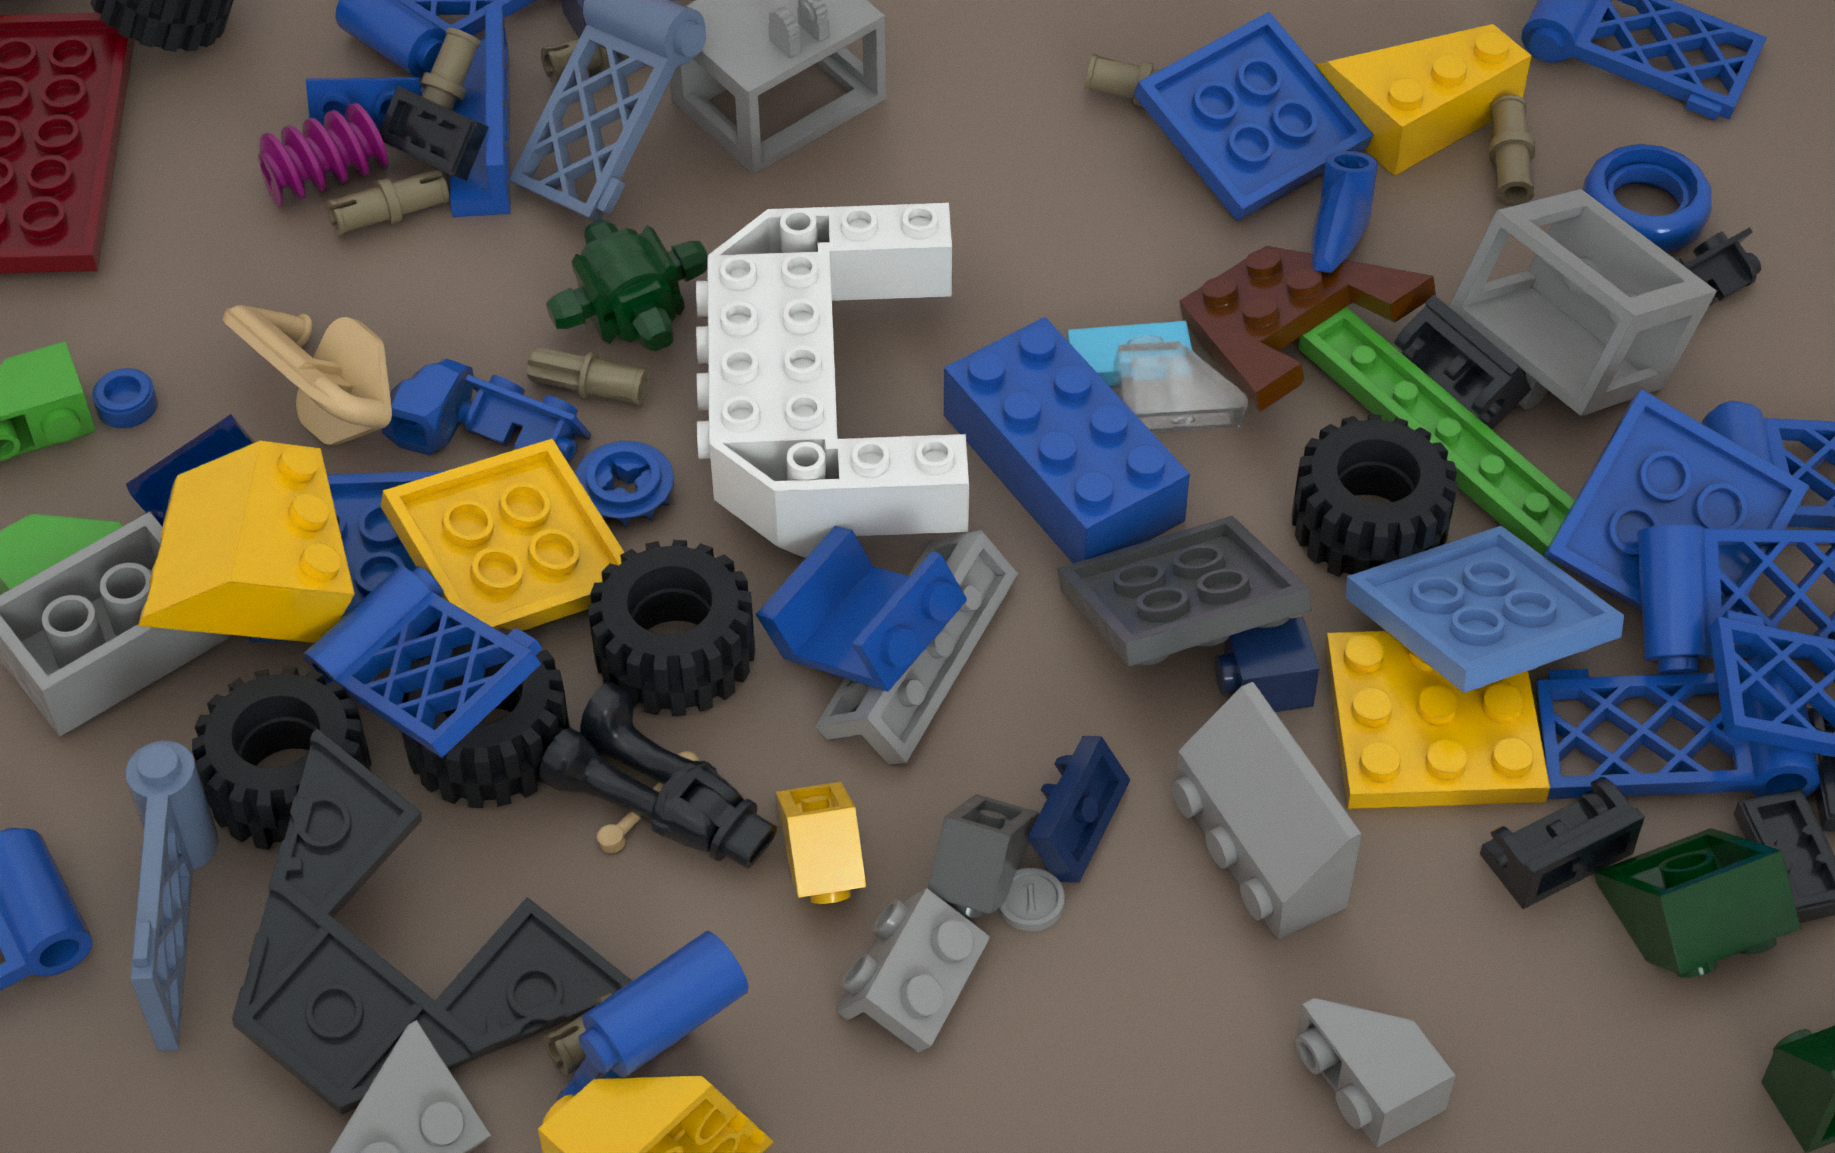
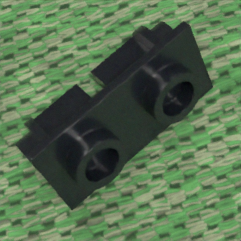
(1724, 264)

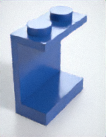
(859, 617)

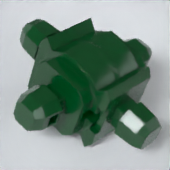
(628, 285)

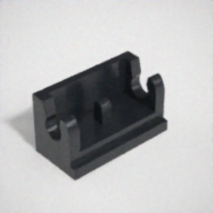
(1463, 362)
(1565, 844)

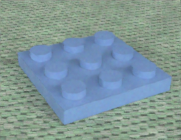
(1483, 608)

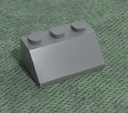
(1267, 815)

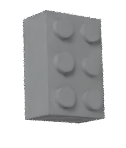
(77, 633)

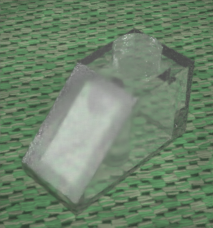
(1175, 387)

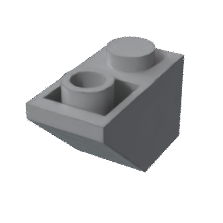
(1377, 1065)

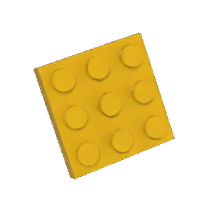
(506, 536)
(1422, 740)

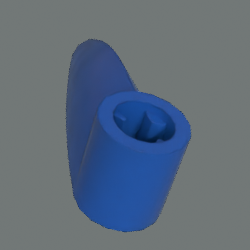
(1343, 207)

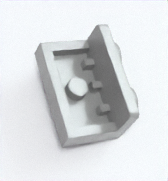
(913, 968)

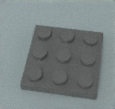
(1183, 591)

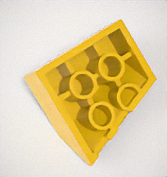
(1428, 90)
(251, 548)
(649, 1117)

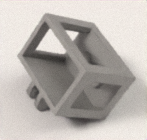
(767, 42)
(1592, 311)

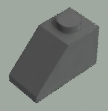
(980, 854)

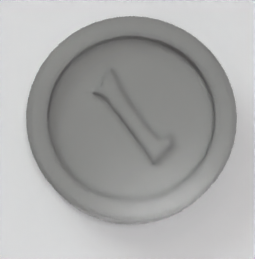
(1033, 900)

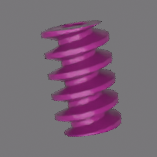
(320, 151)

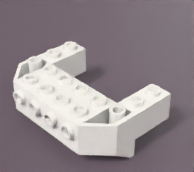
(775, 376)

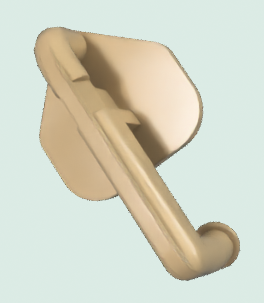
(341, 387)

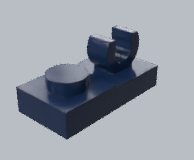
(1078, 808)

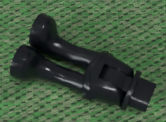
(694, 803)

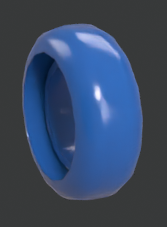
(1664, 170)

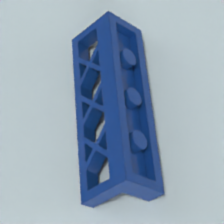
(487, 103)

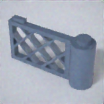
(649, 35)
(175, 842)

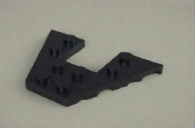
(334, 1004)

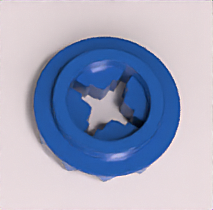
(631, 463)

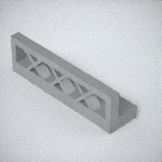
(898, 718)

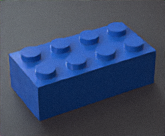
(1065, 443)

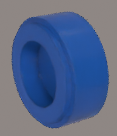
(124, 398)

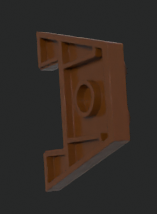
(1277, 299)

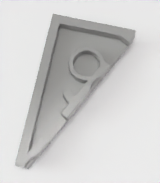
(413, 1106)

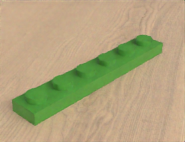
(1485, 463)

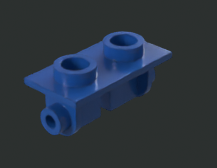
(370, 93)
(502, 407)

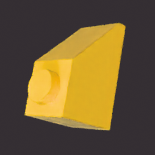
(821, 841)

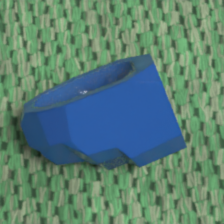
(428, 406)

